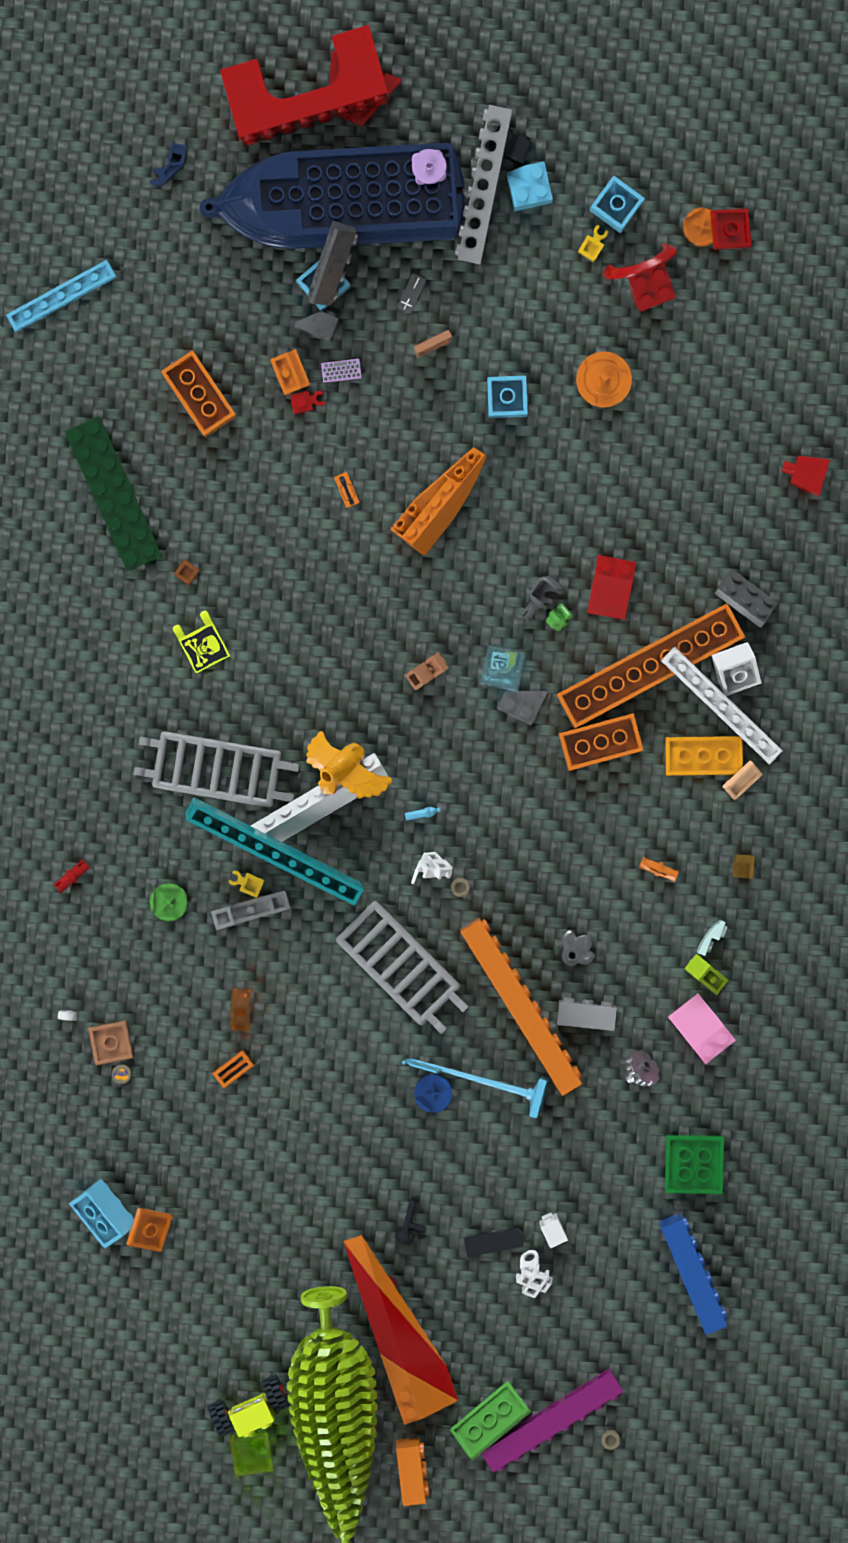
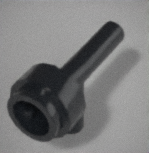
(404, 1236)

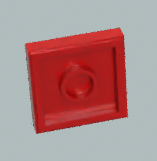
(730, 229)

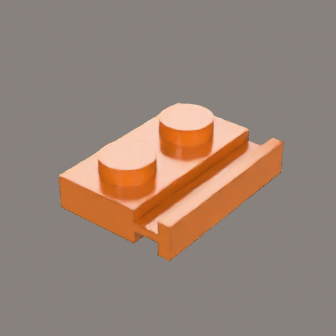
(290, 372)

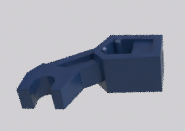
(171, 169)

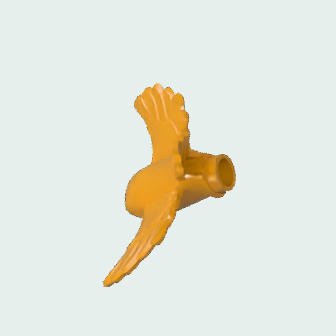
(344, 768)

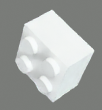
(736, 669)

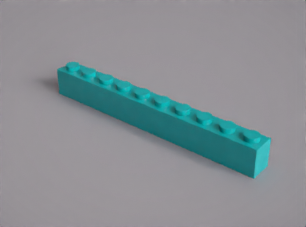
(273, 851)

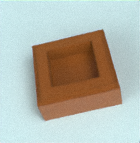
(187, 572)

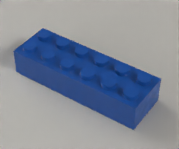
(693, 1275)

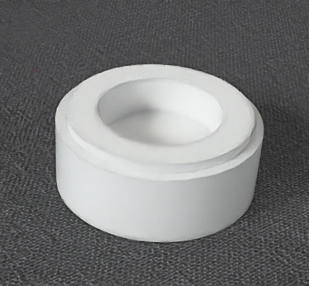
(67, 1015)

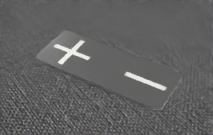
(411, 293)

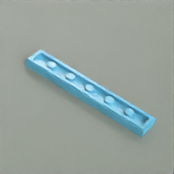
(61, 296)

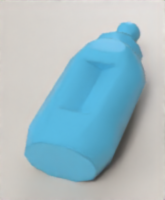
(426, 812)

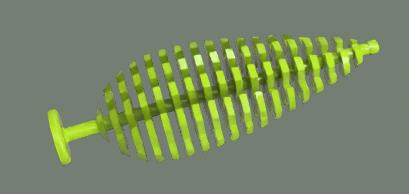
(334, 1413)

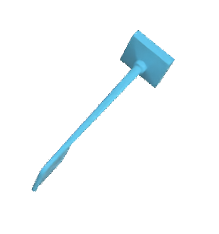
(535, 1095)

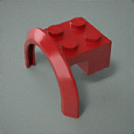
(647, 279)

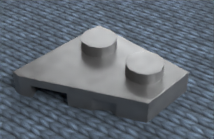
(522, 704)

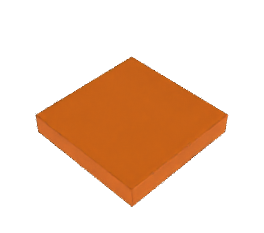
(149, 1229)

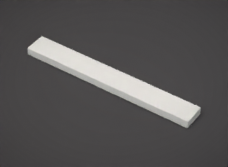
(721, 705)

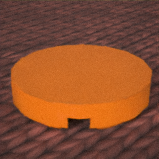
(698, 227)

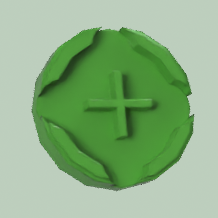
(168, 902)

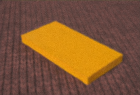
(703, 755)

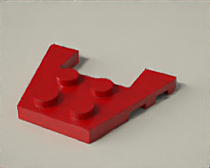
(356, 117)

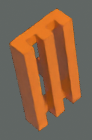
(220, 1078)

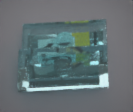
(502, 668)

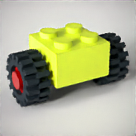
(251, 1414)

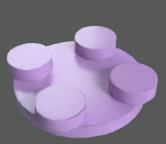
(428, 166)

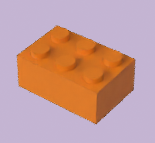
(412, 1471)

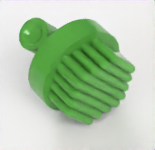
(559, 617)

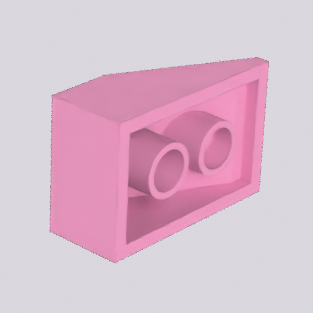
(701, 1028)

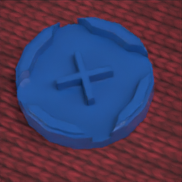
(433, 1093)

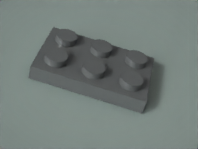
(746, 598)

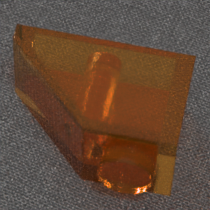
(240, 1009)

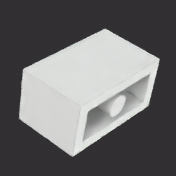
(553, 1229)

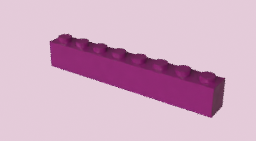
(552, 1420)

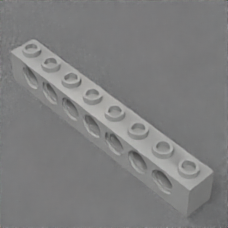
(503, 116)

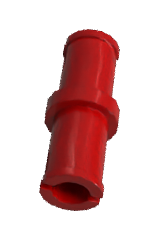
(71, 876)

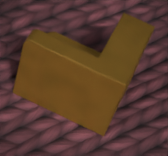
(743, 866)

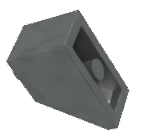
(319, 324)

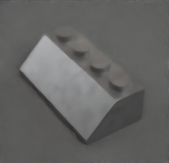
(331, 264)

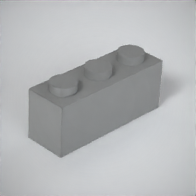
(586, 1014)

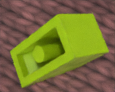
(706, 974)

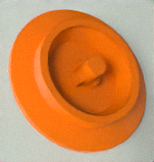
(604, 379)

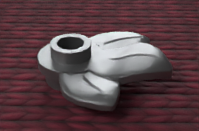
(579, 947)

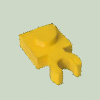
(592, 246)
(249, 884)

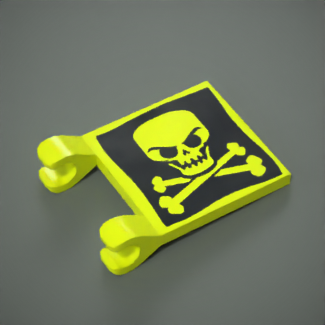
(202, 646)

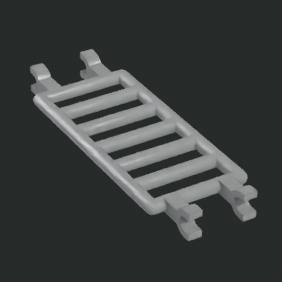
(220, 746)

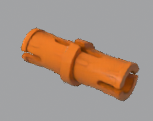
(658, 869)

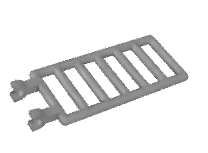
(381, 979)

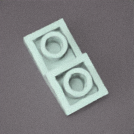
(716, 931)

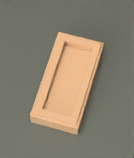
(742, 780)

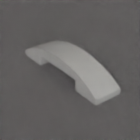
(250, 909)

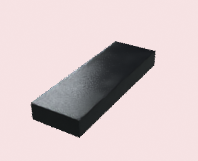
(493, 1241)

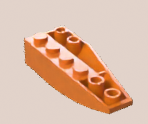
(438, 504)

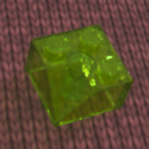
(251, 1453)

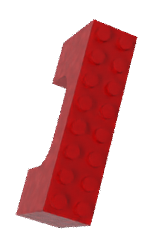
(355, 88)

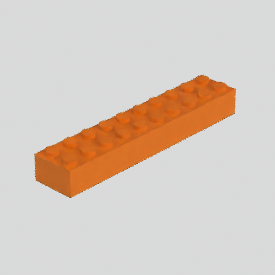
(644, 667)
(521, 1007)

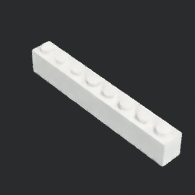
(311, 807)

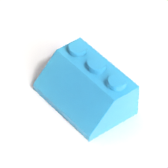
(102, 1213)

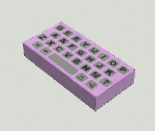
(341, 370)

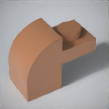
(426, 671)

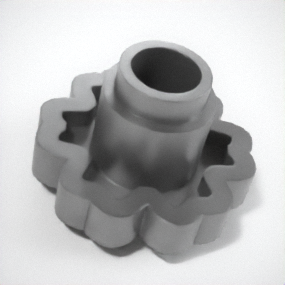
(641, 1069)

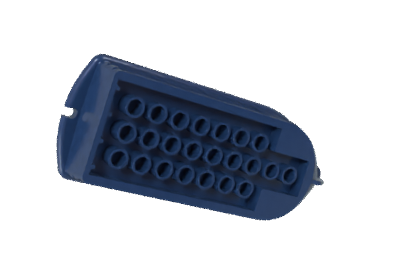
(300, 193)

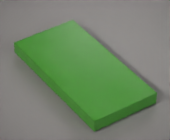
(490, 1420)

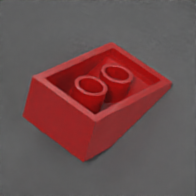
(611, 587)

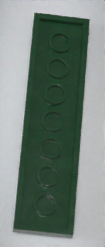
(113, 493)

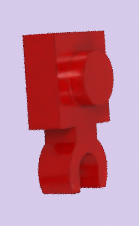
(303, 401)

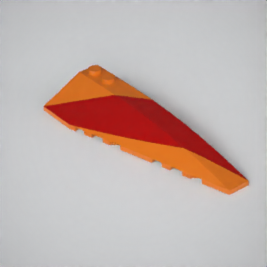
(410, 1359)

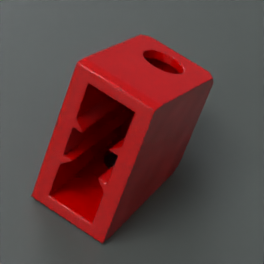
(807, 473)

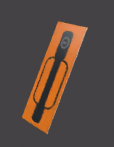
(346, 489)

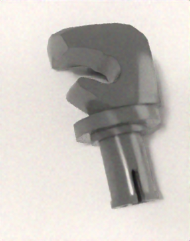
(539, 596)

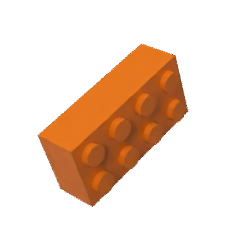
(198, 394)
(600, 742)

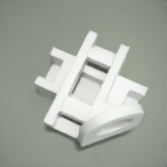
(432, 866)
(530, 1272)

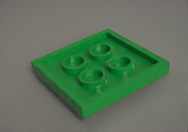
(694, 1164)

